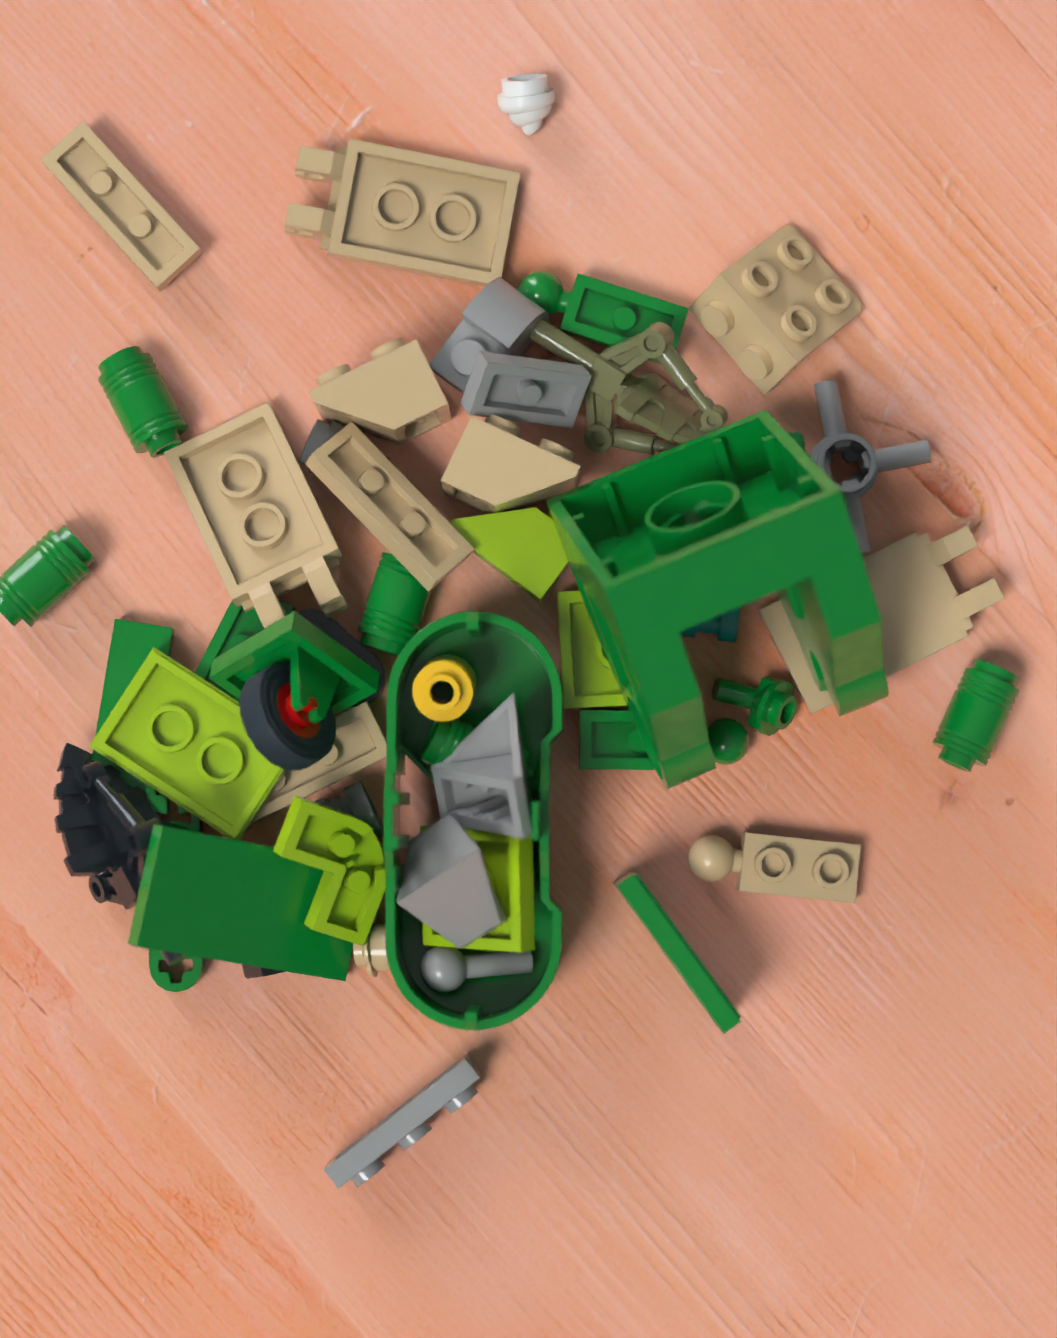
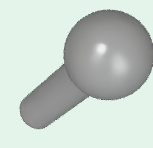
(447, 968)

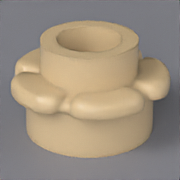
(373, 952)

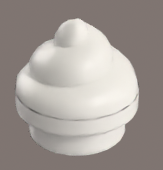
(526, 100)

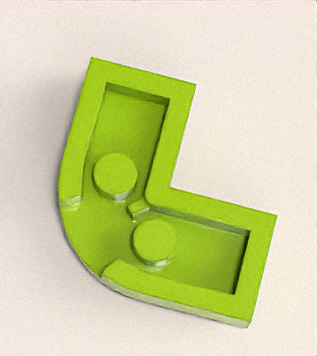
(351, 866)

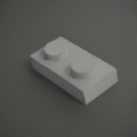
(525, 389)

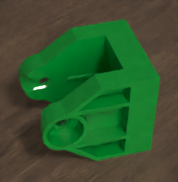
(705, 536)

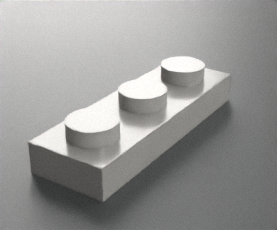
(404, 1124)

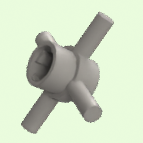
(857, 449)

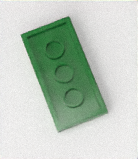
(232, 905)

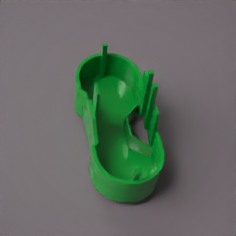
(505, 662)

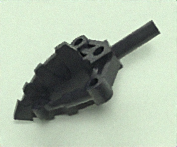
(104, 829)

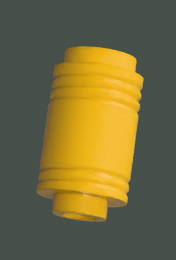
(449, 669)

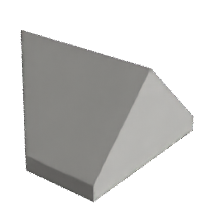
(488, 777)
(448, 884)

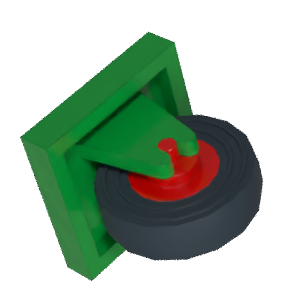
(291, 688)

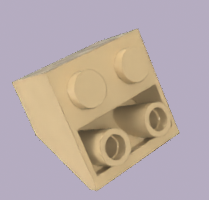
(387, 397)
(502, 471)

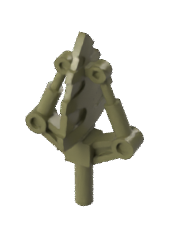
(641, 399)

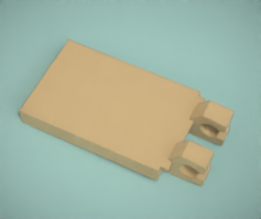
(408, 211)
(258, 514)
(914, 602)

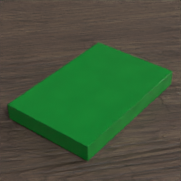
(678, 951)

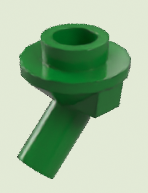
(770, 704)

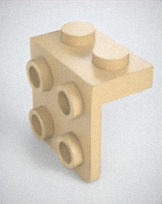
(775, 307)

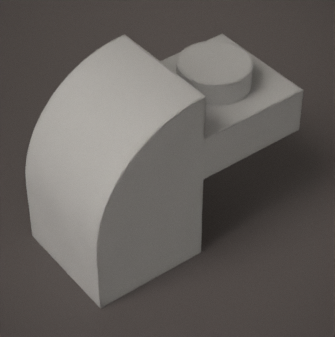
(493, 322)

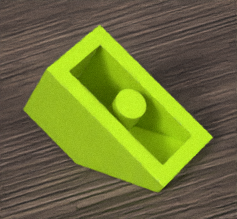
(519, 546)

